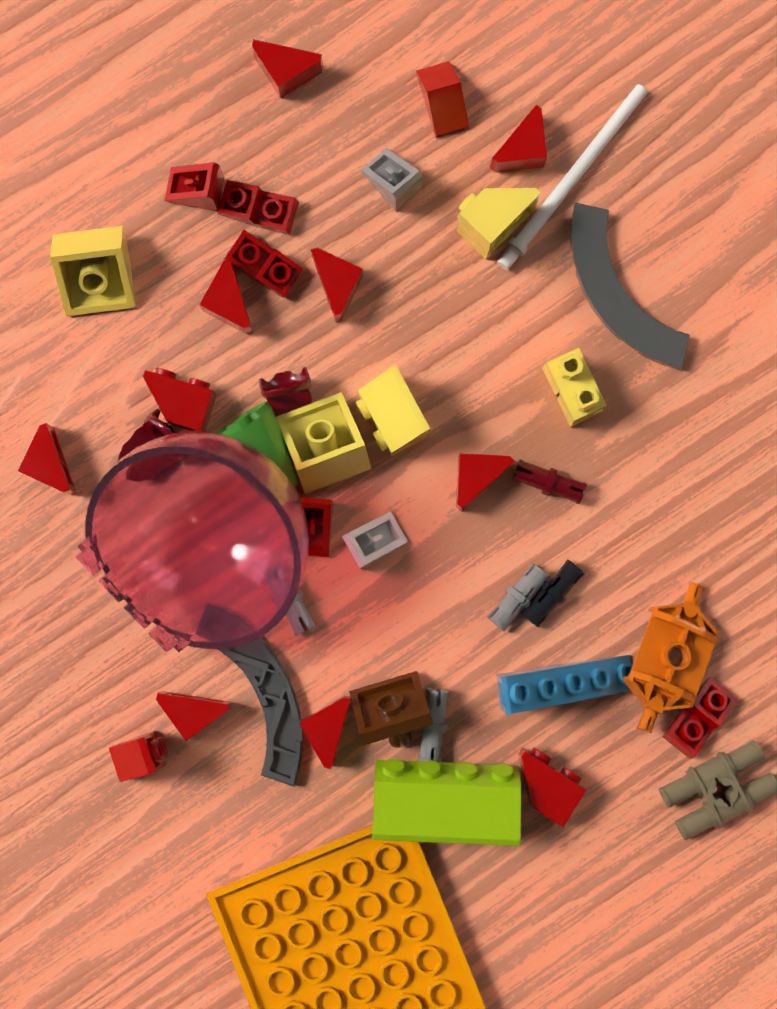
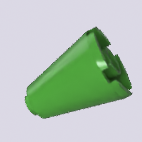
(262, 431)

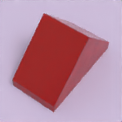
(286, 66)
(443, 98)
(524, 147)
(196, 186)
(338, 280)
(225, 299)
(47, 462)
(476, 473)
(319, 520)
(191, 713)
(325, 728)

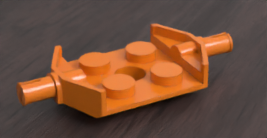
(652, 676)

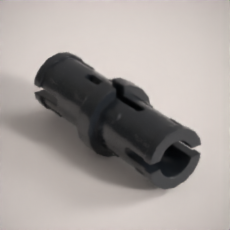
(553, 593)

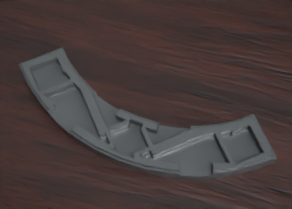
(610, 299)
(279, 707)

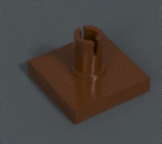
(391, 709)

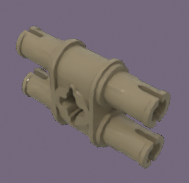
(737, 798)

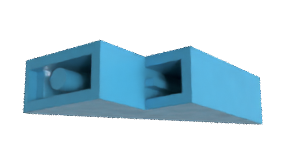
(562, 683)

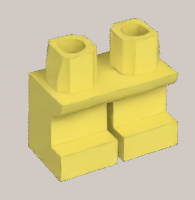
(575, 384)

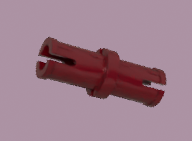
(549, 481)

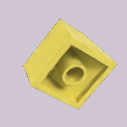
(494, 216)
(93, 270)
(392, 412)
(324, 442)

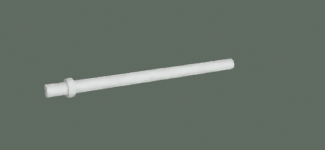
(518, 245)

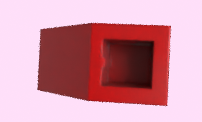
(181, 402)
(139, 756)
(549, 790)

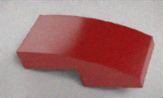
(257, 207)
(263, 264)
(695, 724)

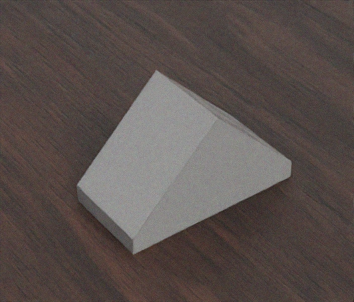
(393, 178)

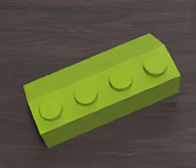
(447, 802)

